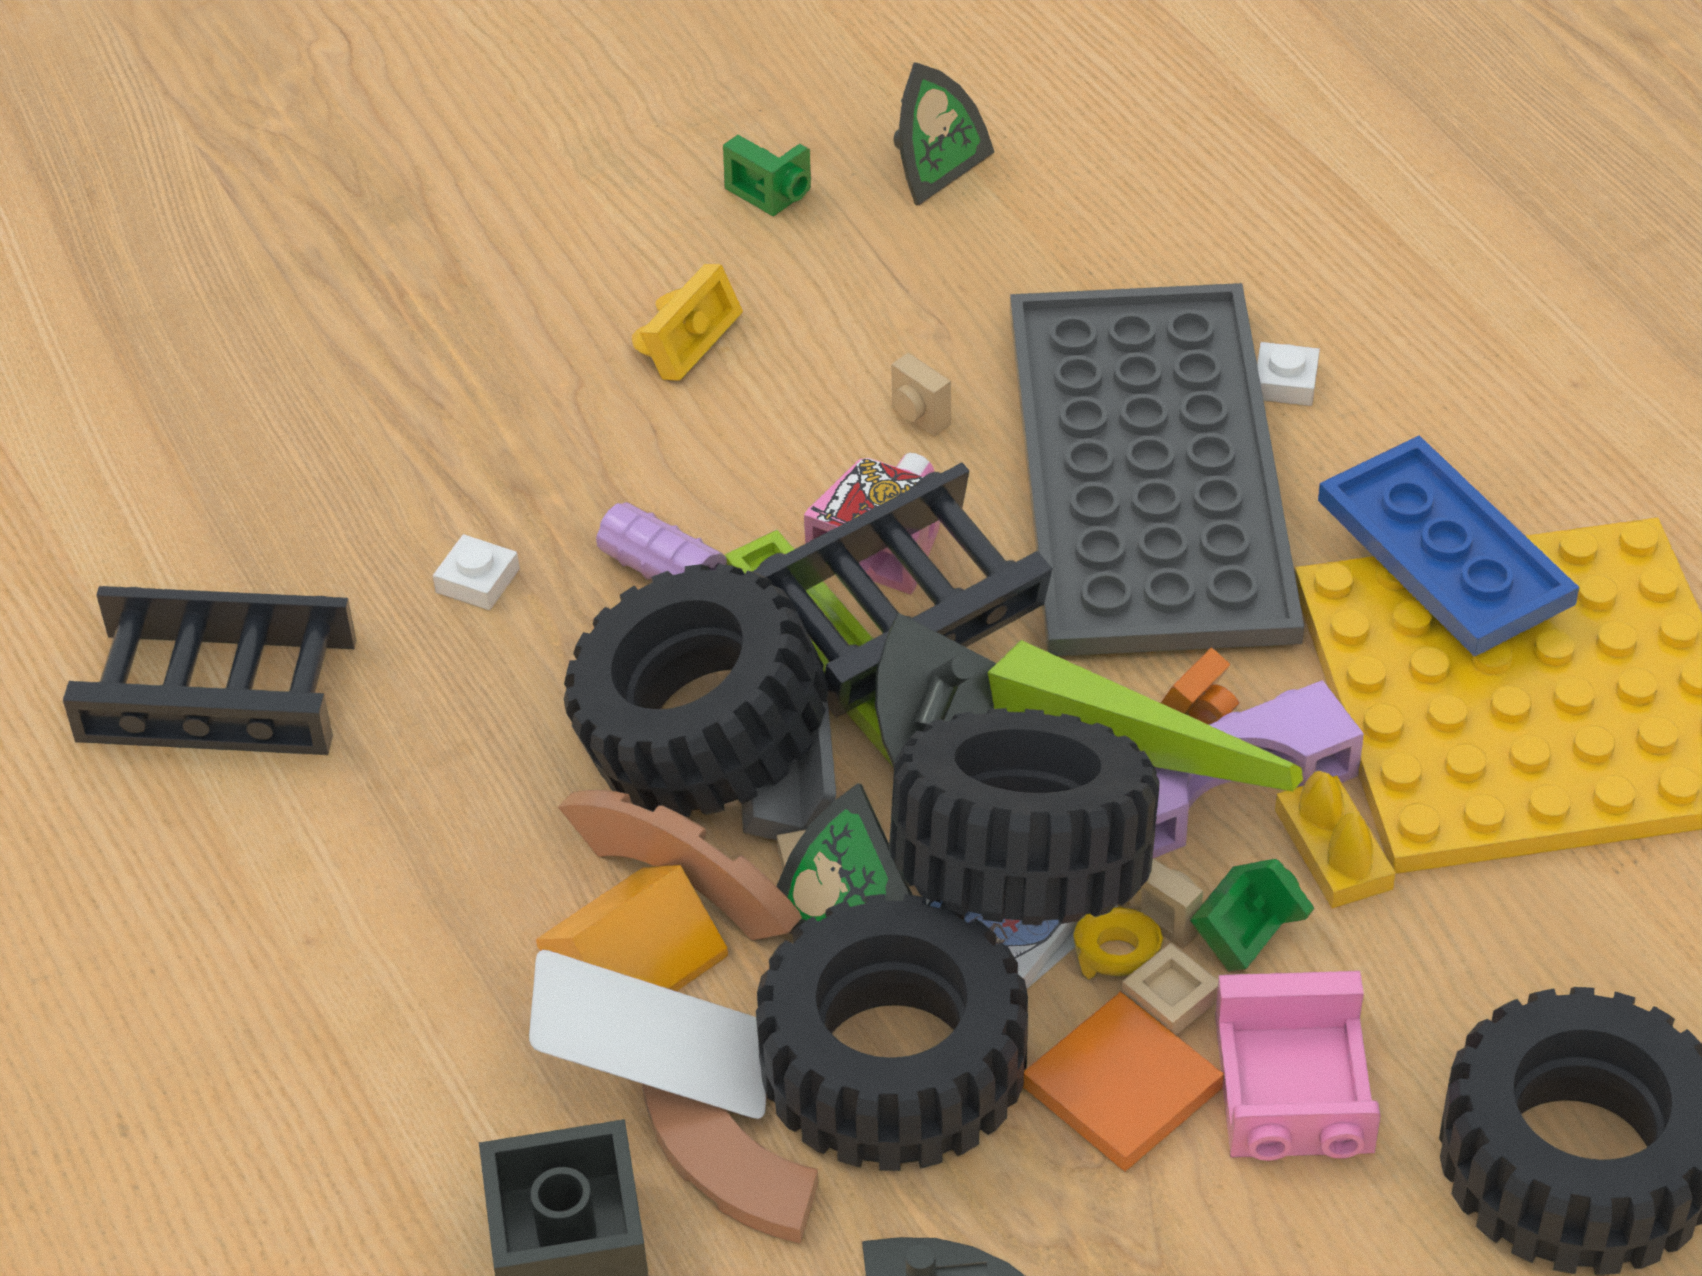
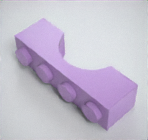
(1298, 725)

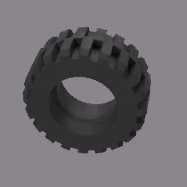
(724, 740)
(1023, 816)
(892, 1105)
(1561, 1202)

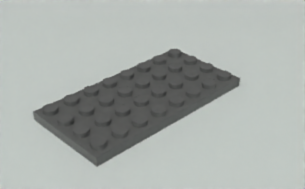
(1152, 471)

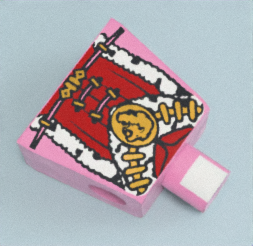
(862, 489)

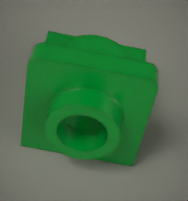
(764, 178)

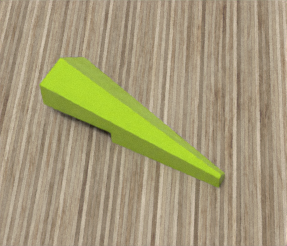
(1171, 739)

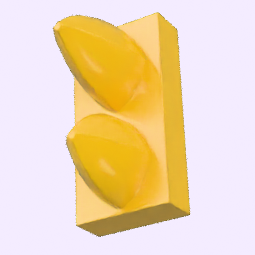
(688, 322)
(1334, 840)

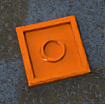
(1123, 1081)

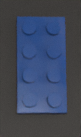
(1448, 545)

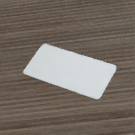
(646, 1034)

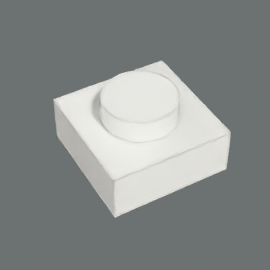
(1287, 373)
(476, 572)

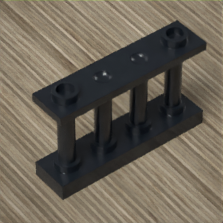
(958, 614)
(205, 716)

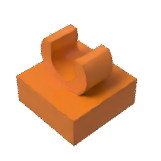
(1198, 690)

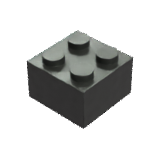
(563, 1203)

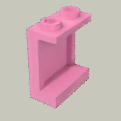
(1295, 1065)

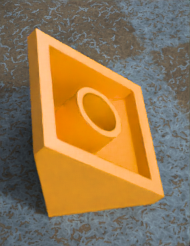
(643, 929)

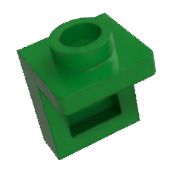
(1249, 910)

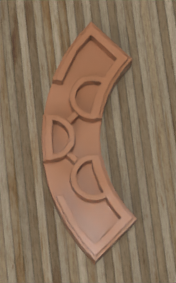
(670, 839)
(731, 1166)

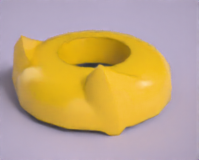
(1120, 925)

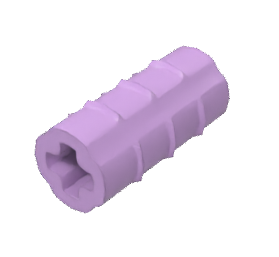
(650, 544)

